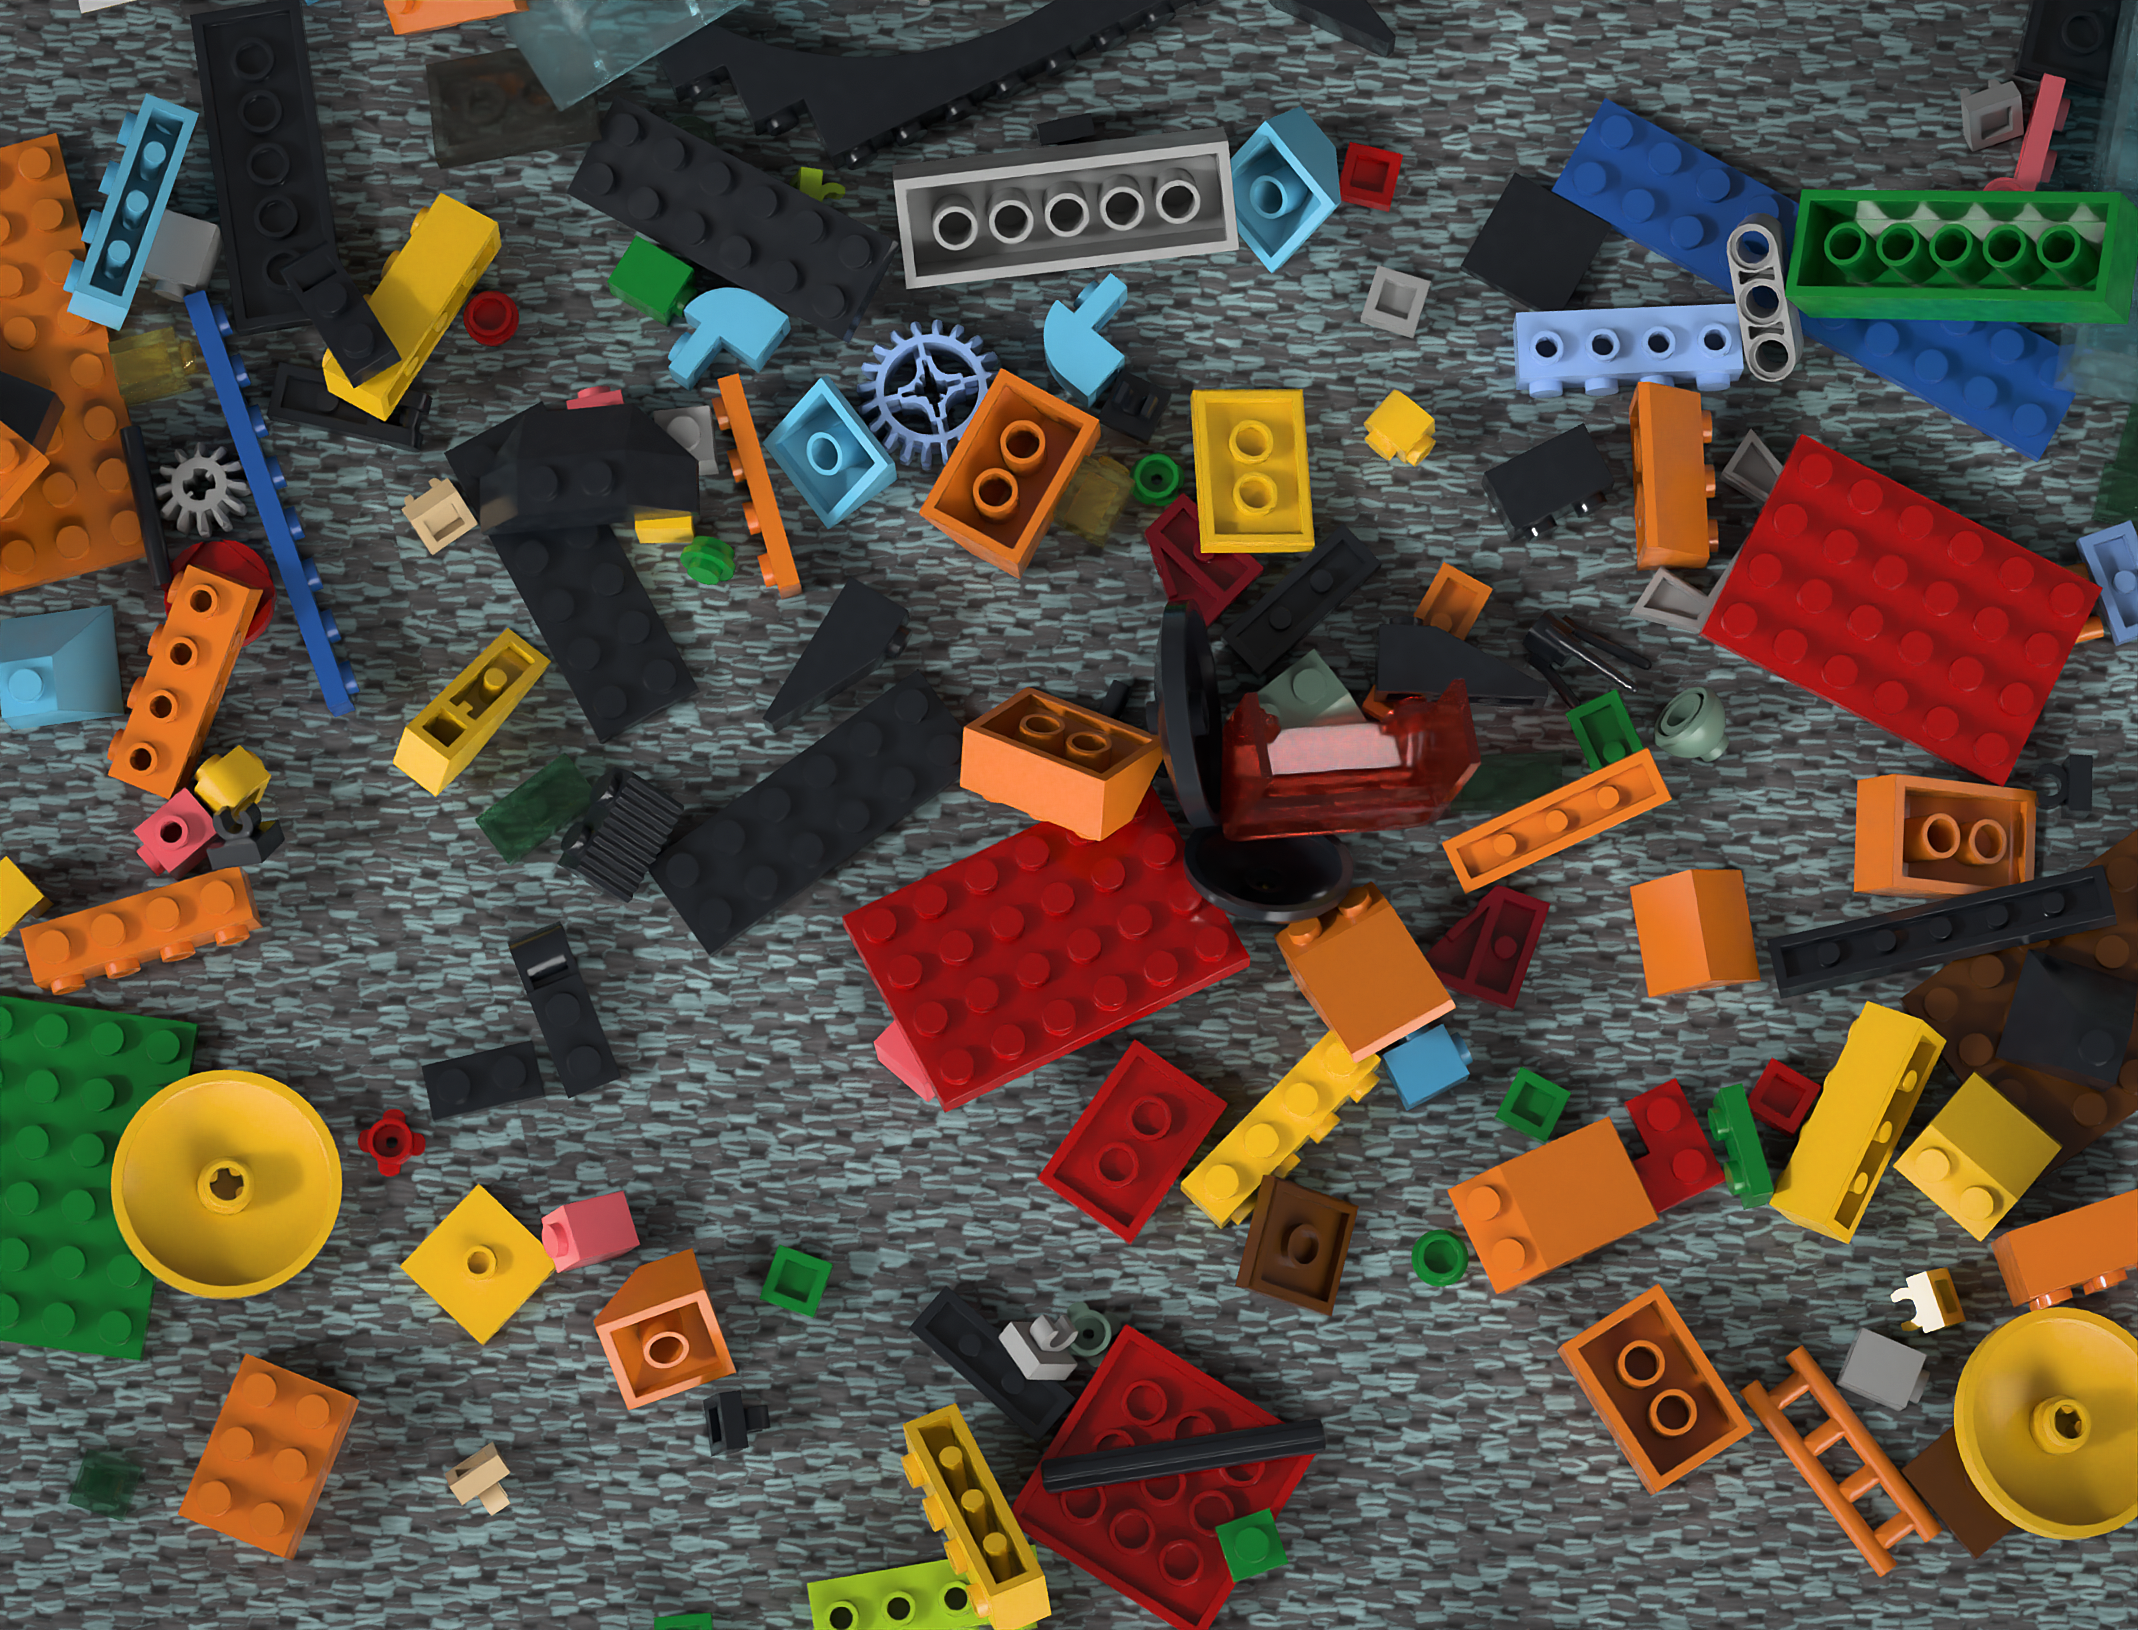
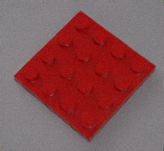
(1159, 1533)

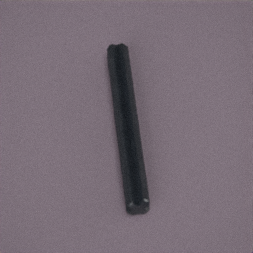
(1183, 1456)

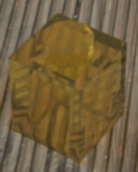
(152, 366)
(1095, 499)

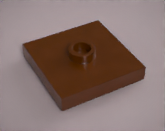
(1297, 1245)
(1950, 1493)

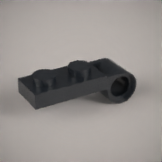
(340, 314)
(564, 1009)

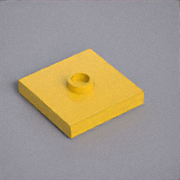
(480, 1264)

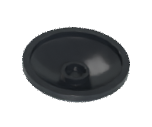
(1269, 877)

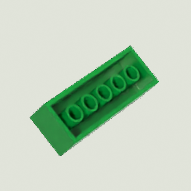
(1964, 255)

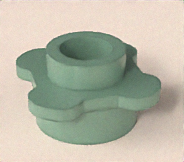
(1104, 1329)

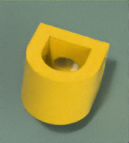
(1400, 429)
(231, 780)

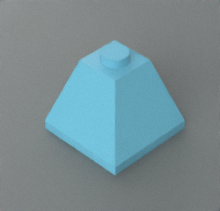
(1284, 185)
(59, 668)

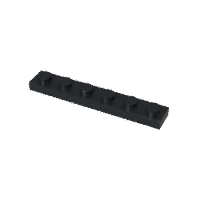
(1942, 931)

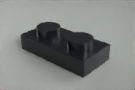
(483, 1081)

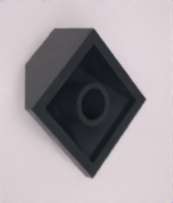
(2069, 1021)

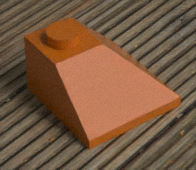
(663, 1331)

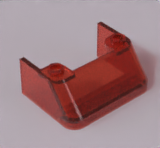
(1345, 774)

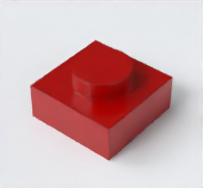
(1369, 176)
(1781, 1097)

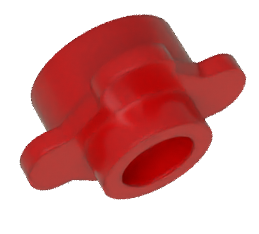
(391, 1126)

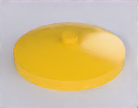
(226, 1184)
(2053, 1422)

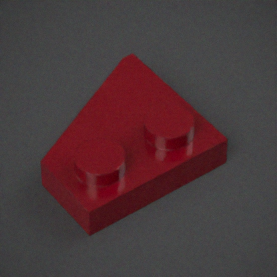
(1186, 573)
(1491, 947)

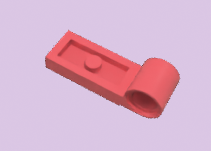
(2035, 159)

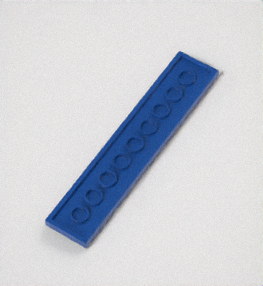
(1691, 202)

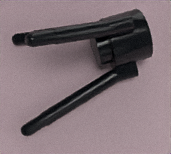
(1559, 639)

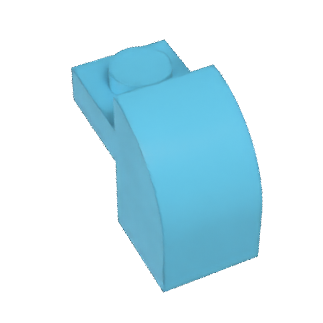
(726, 320)
(1073, 348)

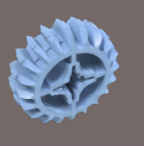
(906, 401)

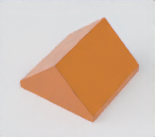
(1694, 931)

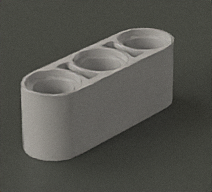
(1755, 321)

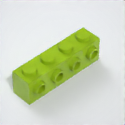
(897, 1599)

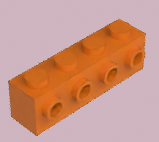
(184, 680)
(141, 929)

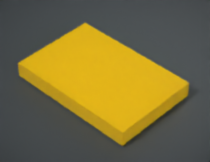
(1252, 470)

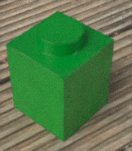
(653, 282)

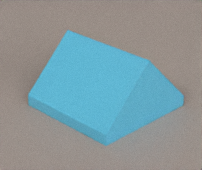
(830, 454)

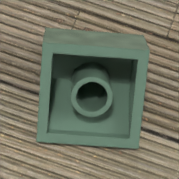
(1309, 696)

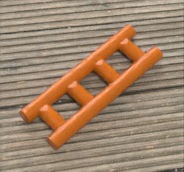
(1839, 1497)

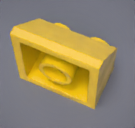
(1977, 1156)

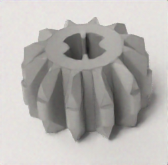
(217, 502)

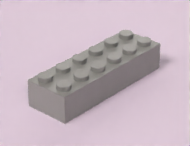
(1065, 207)

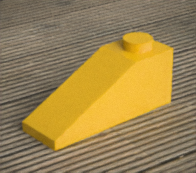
(468, 712)

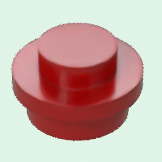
(491, 318)

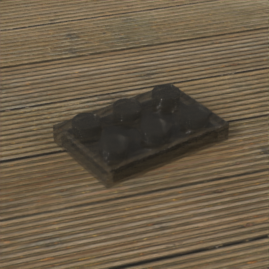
(499, 109)

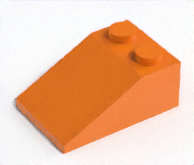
(1941, 837)
(1363, 972)
(1553, 1205)

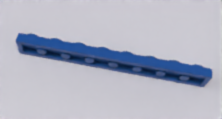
(281, 524)

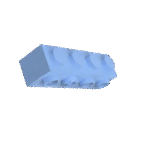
(1627, 347)

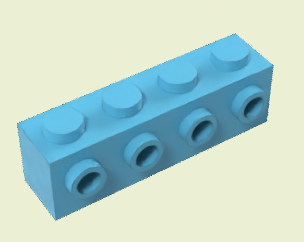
(132, 212)

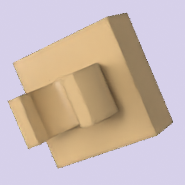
(439, 515)
(480, 1477)

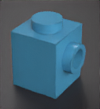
(1426, 1064)

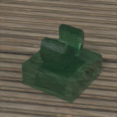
(105, 1485)

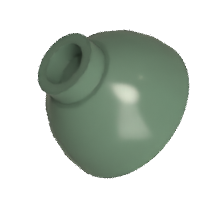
(1693, 725)

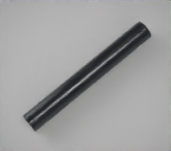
(147, 507)

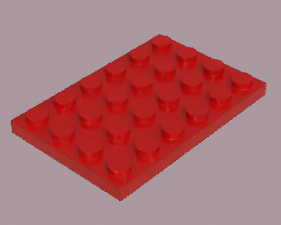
(1900, 611)
(1041, 948)

